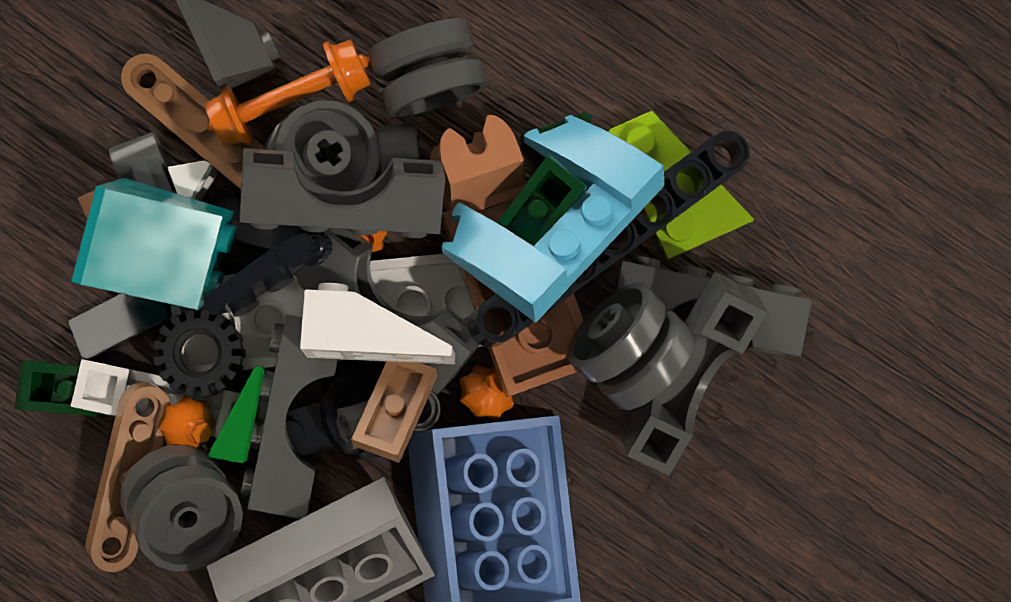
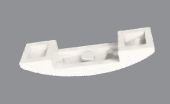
(101, 386)

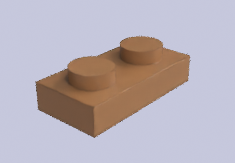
(394, 409)

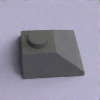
(230, 45)

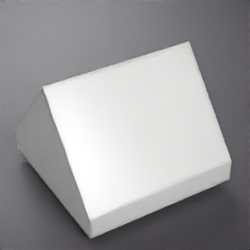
(193, 178)

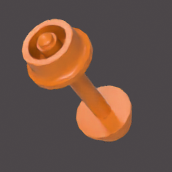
(231, 119)

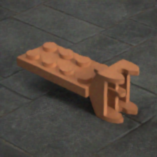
(488, 179)

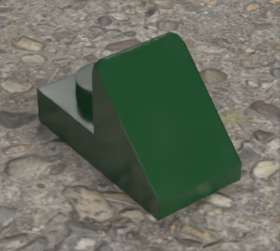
(542, 201)
(48, 388)

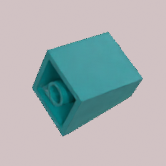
(153, 244)

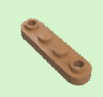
(183, 112)
(131, 439)

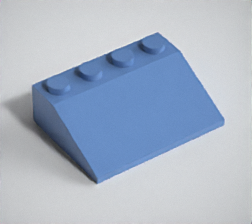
(494, 512)

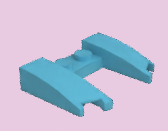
(536, 276)

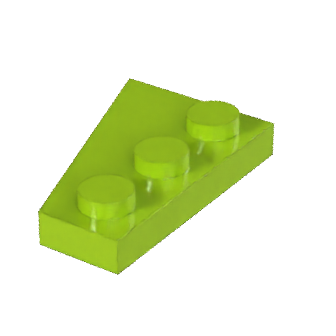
(705, 220)

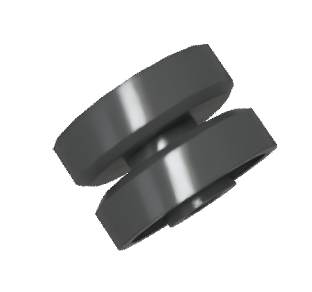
(427, 68)
(337, 133)
(631, 346)
(181, 508)

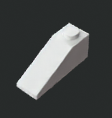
(354, 328)

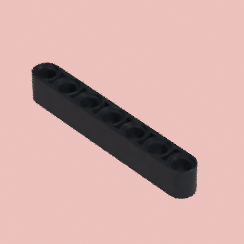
(669, 203)

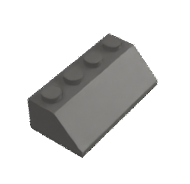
(337, 554)

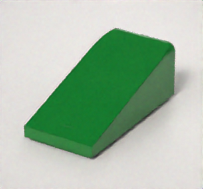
(236, 434)

